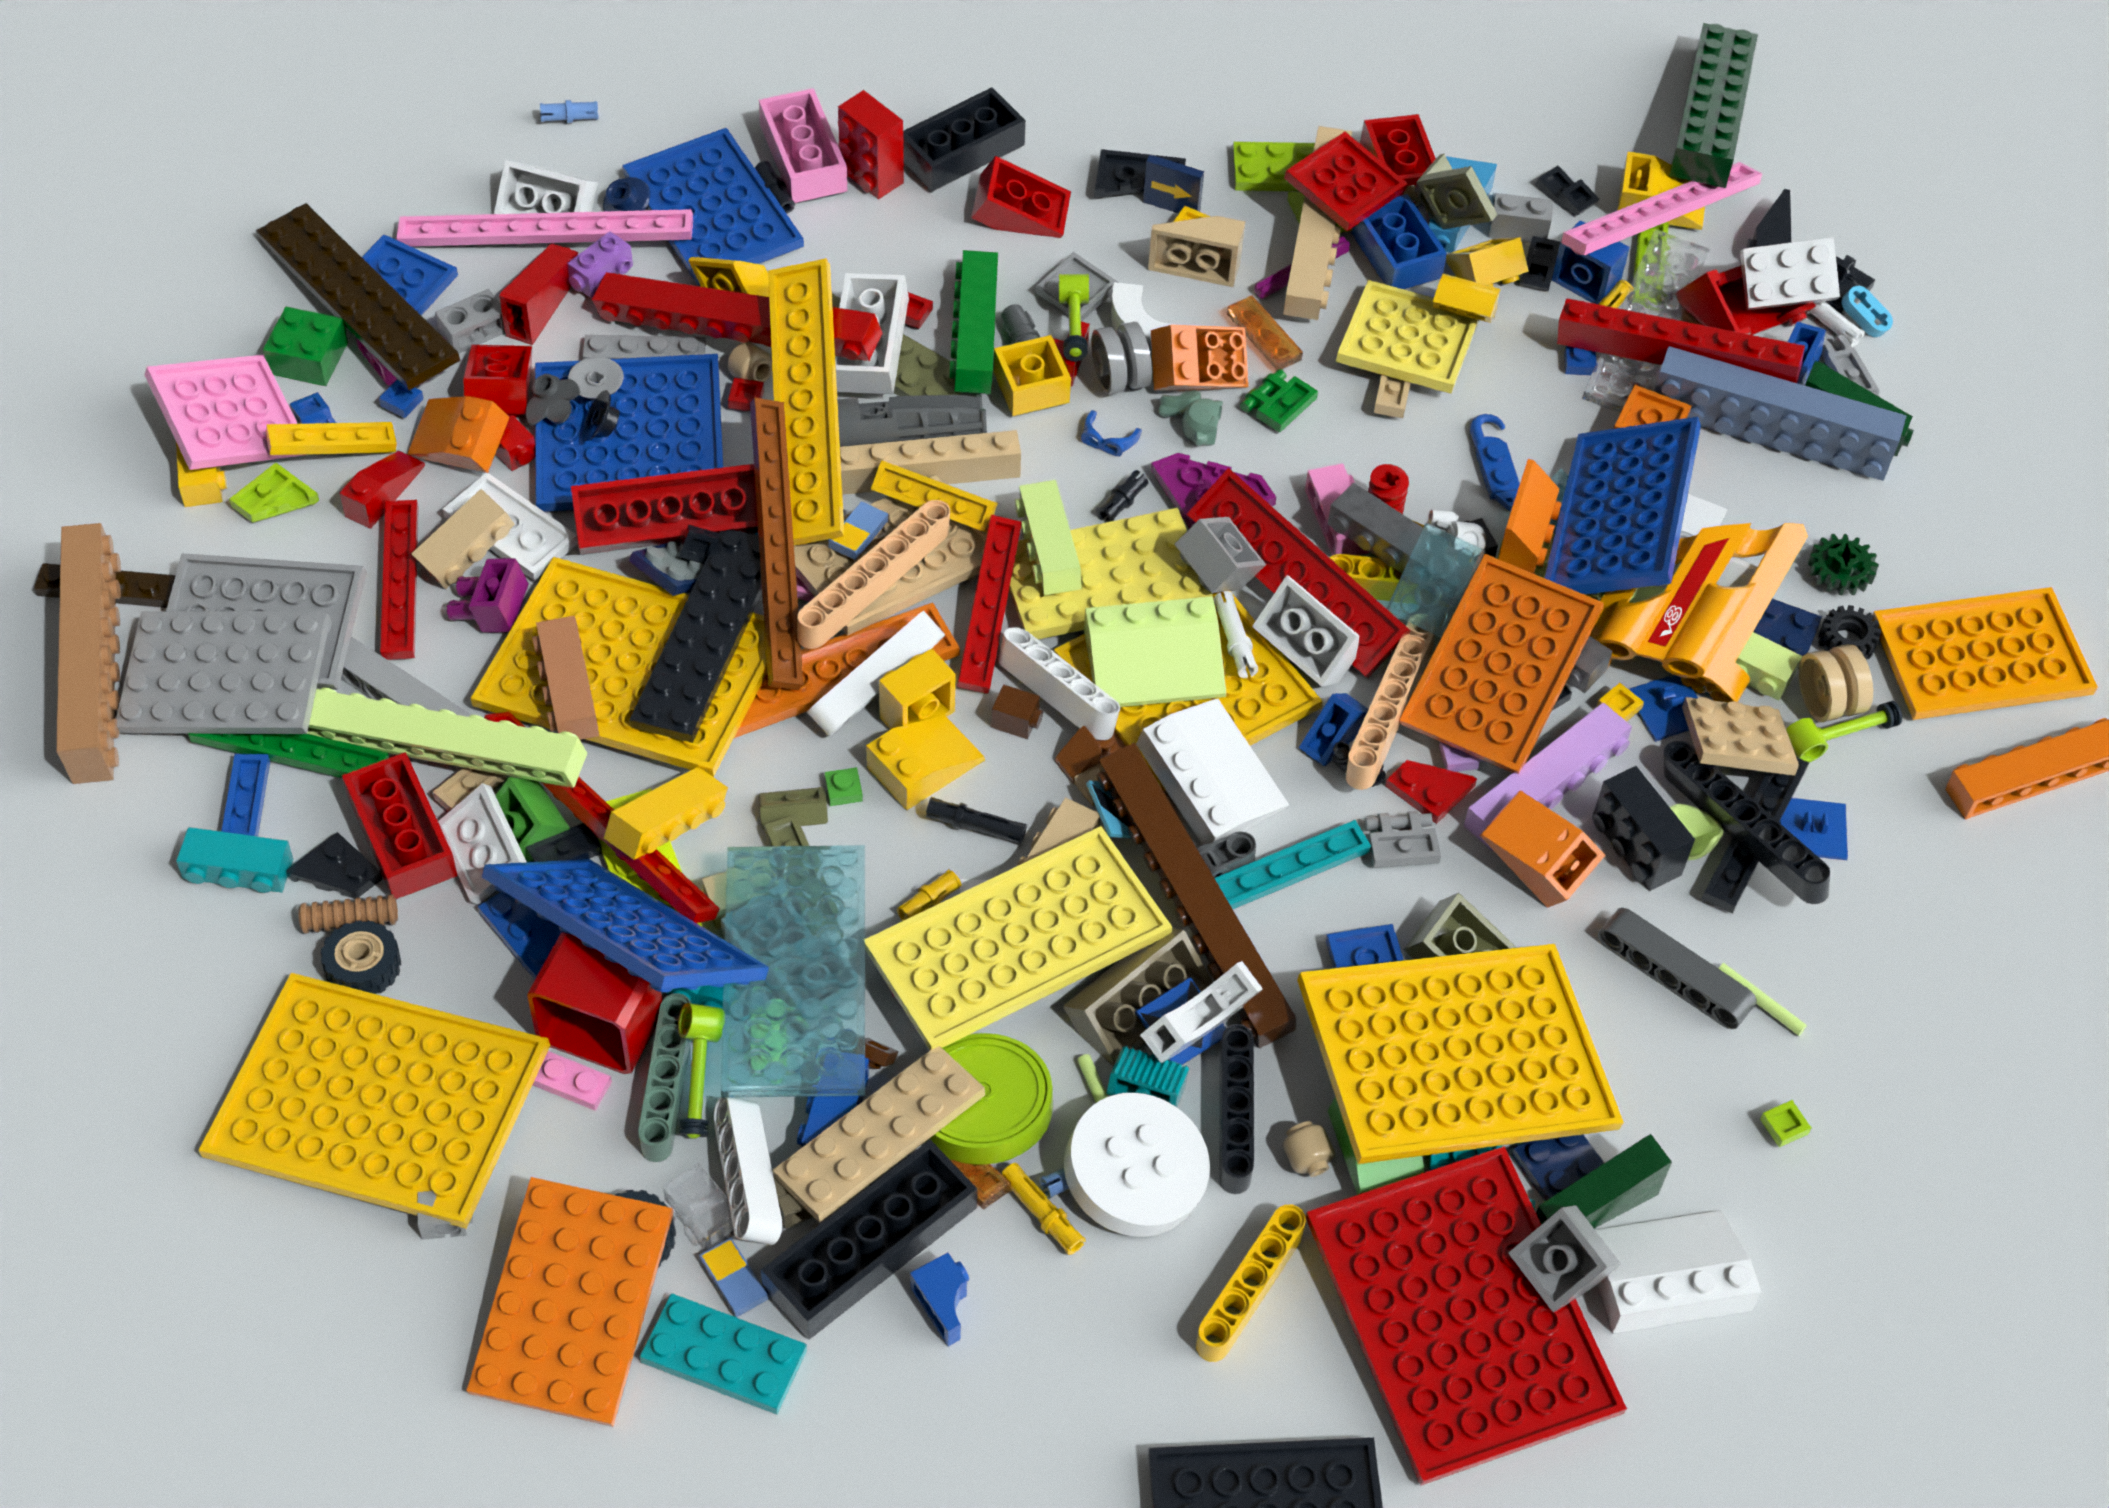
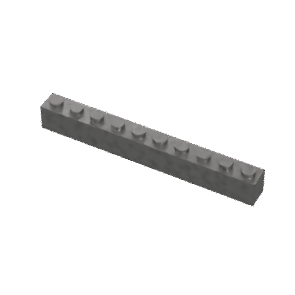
(1393, 539)

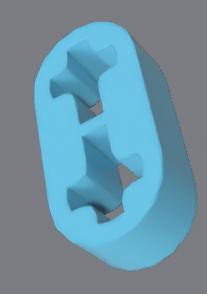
(1867, 311)

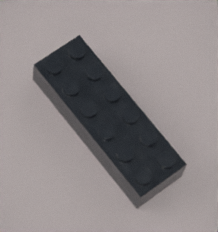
(869, 1239)

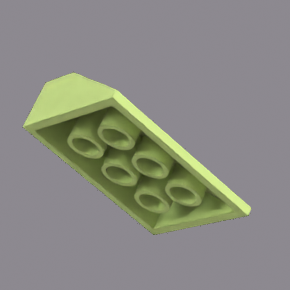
(1156, 651)

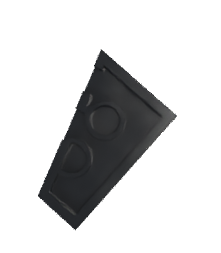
(1123, 172)

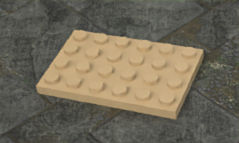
(944, 567)

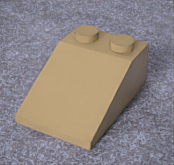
(1198, 249)

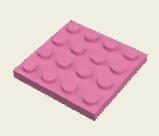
(220, 408)

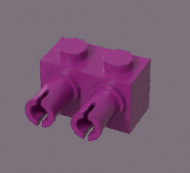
(494, 595)

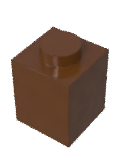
(1016, 712)

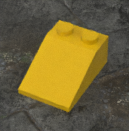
(921, 758)

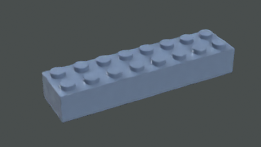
(1782, 413)

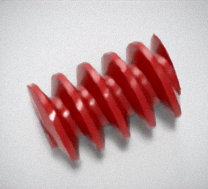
(1389, 485)

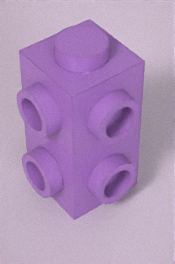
(605, 255)

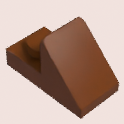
(1085, 751)

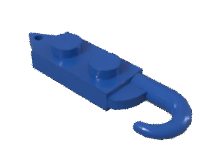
(1495, 462)

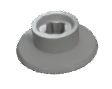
(596, 369)

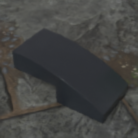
(1570, 195)
(1540, 263)

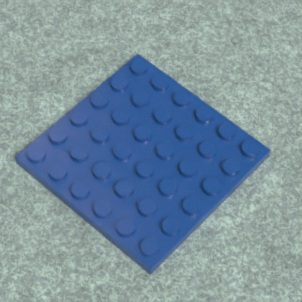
(663, 427)

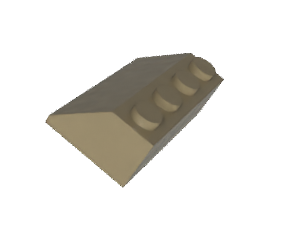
(1107, 1007)

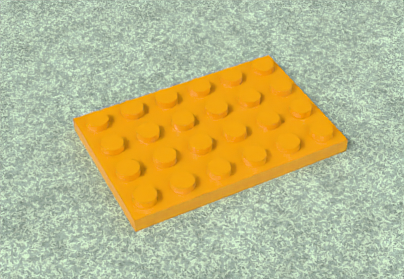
(1983, 653)

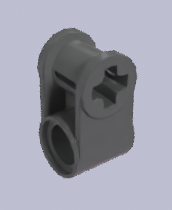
(1221, 854)

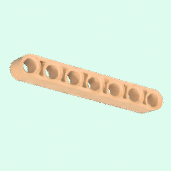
(873, 574)
(1388, 706)

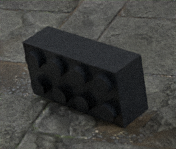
(962, 138)

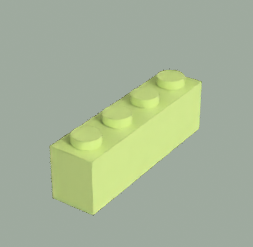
(1048, 537)

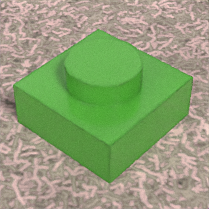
(843, 786)

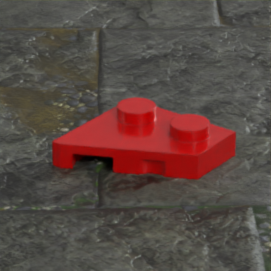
(1430, 787)

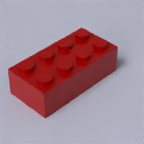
(399, 826)

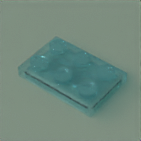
(1435, 579)

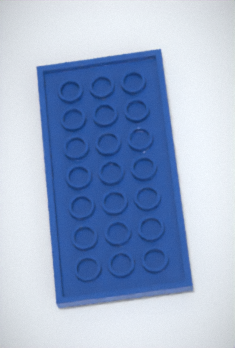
(1624, 507)
(625, 924)

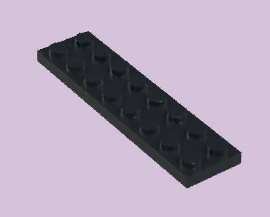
(702, 640)

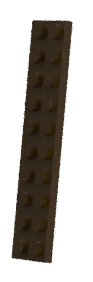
(358, 296)

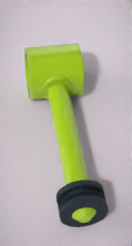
(1074, 291)
(1810, 741)
(701, 1026)

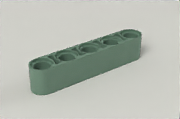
(664, 1091)

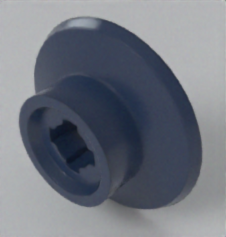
(635, 194)

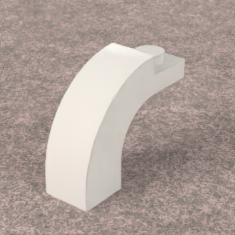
(1128, 308)
(1202, 1013)

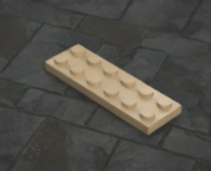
(878, 1133)

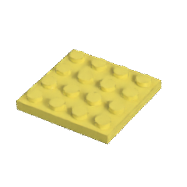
(1406, 338)

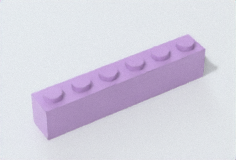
(1557, 767)

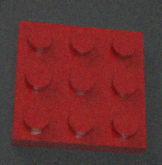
(1345, 181)

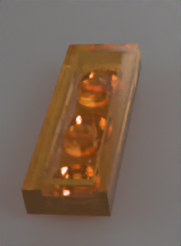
(1265, 333)

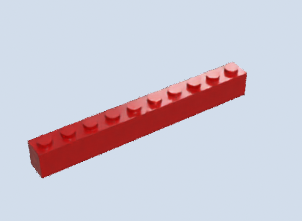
(719, 313)

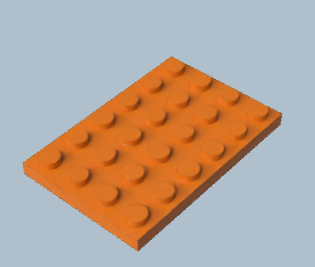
(1501, 664)
(571, 1301)

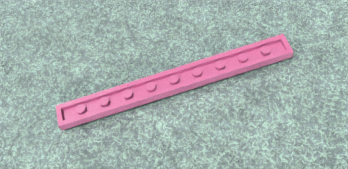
(1656, 211)
(544, 227)

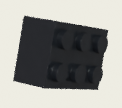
(1642, 828)

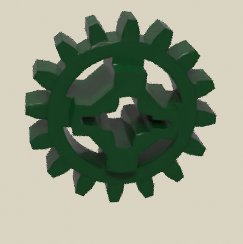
(1843, 564)

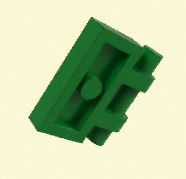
(1285, 405)

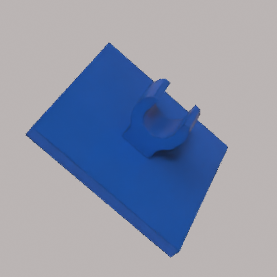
(1663, 706)

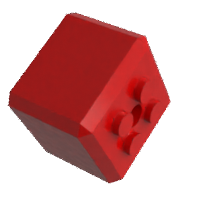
(593, 1006)

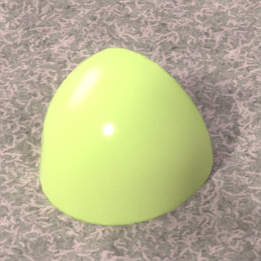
(1703, 828)

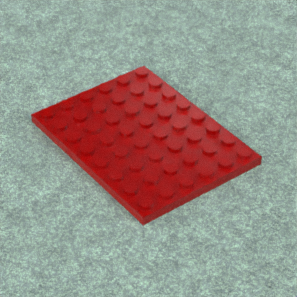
(1452, 1321)

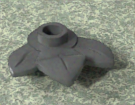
(551, 399)

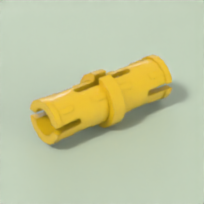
(929, 895)

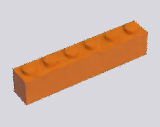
(2030, 770)

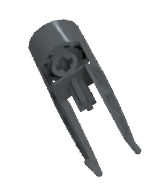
(909, 418)

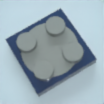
(667, 568)

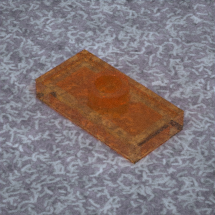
(988, 1181)

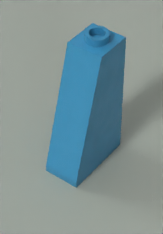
(1485, 172)

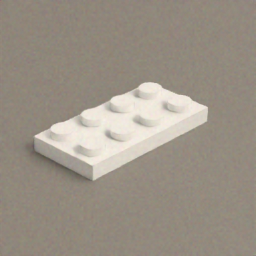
(533, 537)

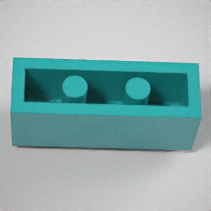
(234, 860)

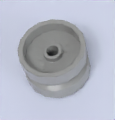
(1121, 357)

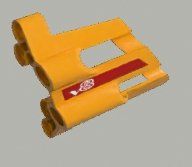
(1695, 622)

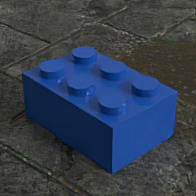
(1401, 245)

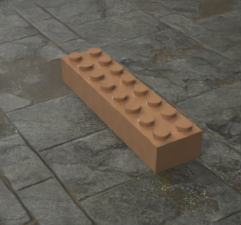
(88, 654)

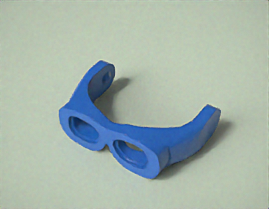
(1121, 444)

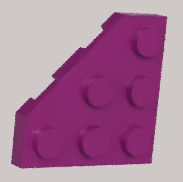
(1189, 480)

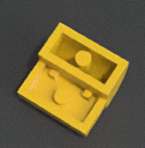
(1466, 298)

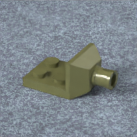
(1451, 195)

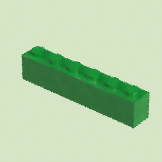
(976, 322)

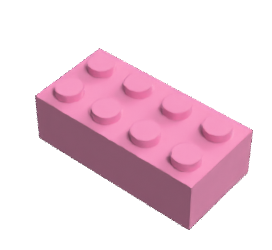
(803, 145)

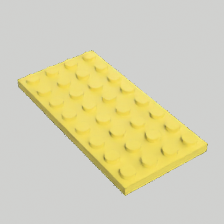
(1016, 938)

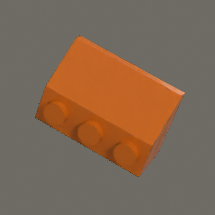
(1530, 520)

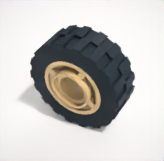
(361, 941)

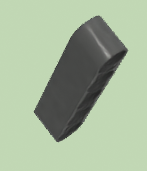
(1677, 968)

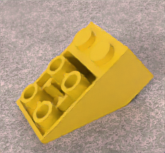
(1647, 177)

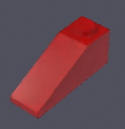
(383, 481)

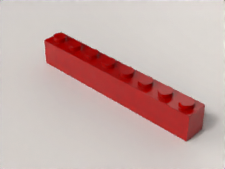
(1649, 336)

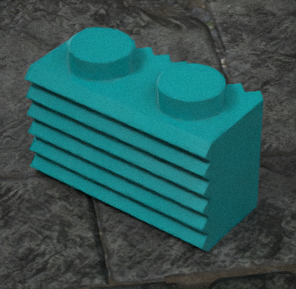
(1146, 1075)

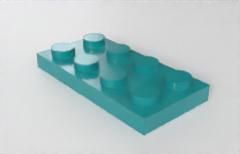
(724, 1353)

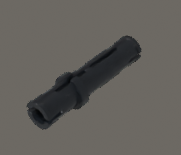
(975, 820)

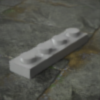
(641, 346)

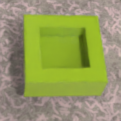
(1785, 1123)

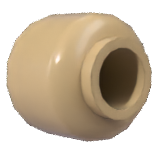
(750, 362)
(1308, 1148)

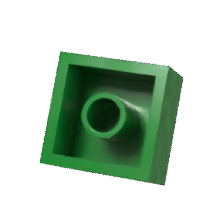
(305, 346)

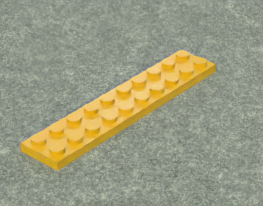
(807, 385)

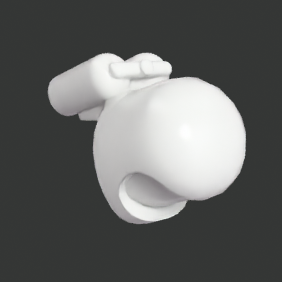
(1449, 522)

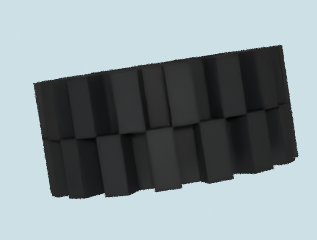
(1850, 621)

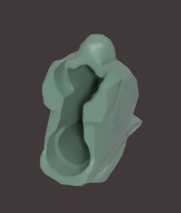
(1198, 413)

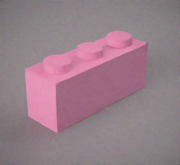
(1323, 488)

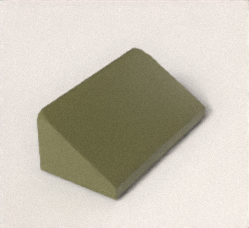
(807, 804)

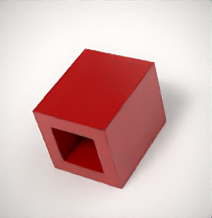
(516, 445)

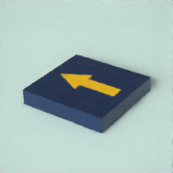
(1172, 185)

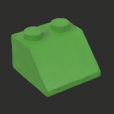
(529, 812)

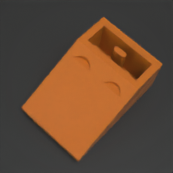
(1199, 358)
(1542, 848)

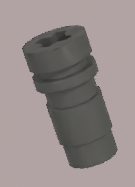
(1018, 324)

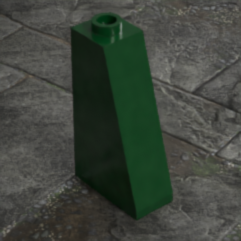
(1830, 381)
(1615, 1185)

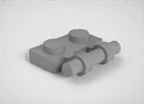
(1402, 847)

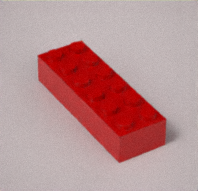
(662, 506)

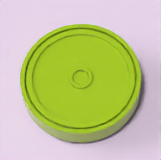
(1014, 1105)

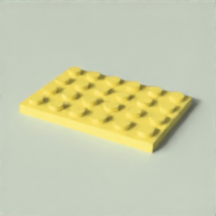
(1119, 565)

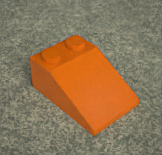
(459, 432)

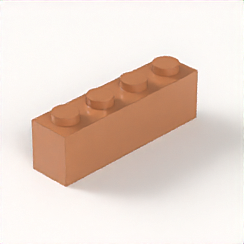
(566, 676)

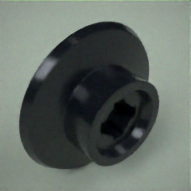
(600, 418)

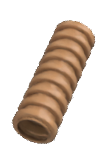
(336, 914)

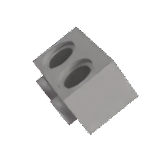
(471, 321)

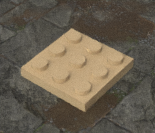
(1739, 736)

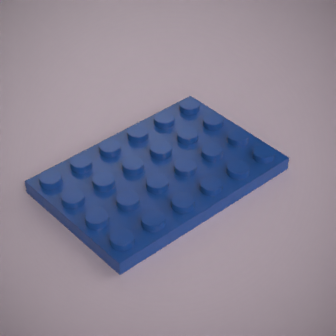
(728, 200)

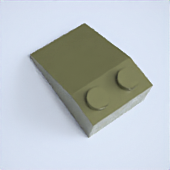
(1455, 929)

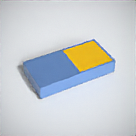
(859, 530)
(733, 1277)

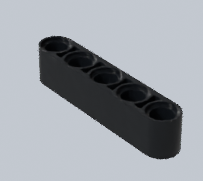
(1233, 1122)

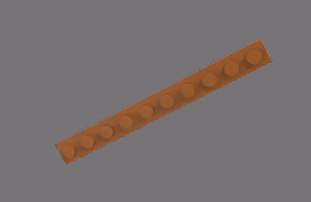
(776, 544)

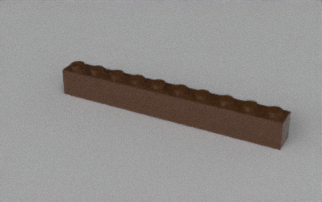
(1192, 888)

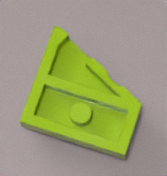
(272, 494)

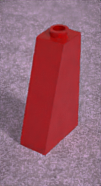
(536, 294)

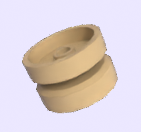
(1835, 683)

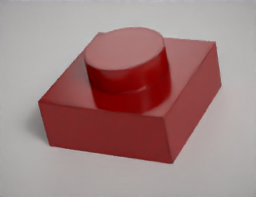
(917, 310)
(743, 393)

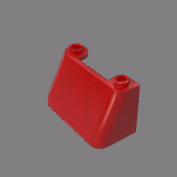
(1720, 303)

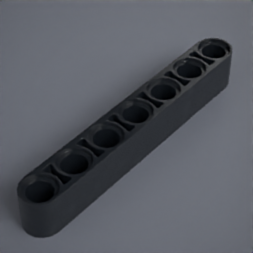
(1747, 823)

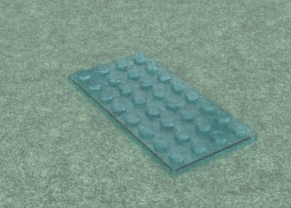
(807, 1020)

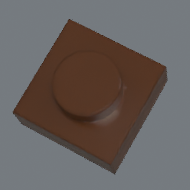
(879, 1054)

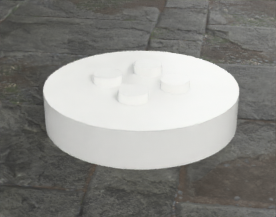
(1136, 1164)

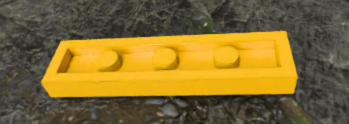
(330, 438)
(919, 489)

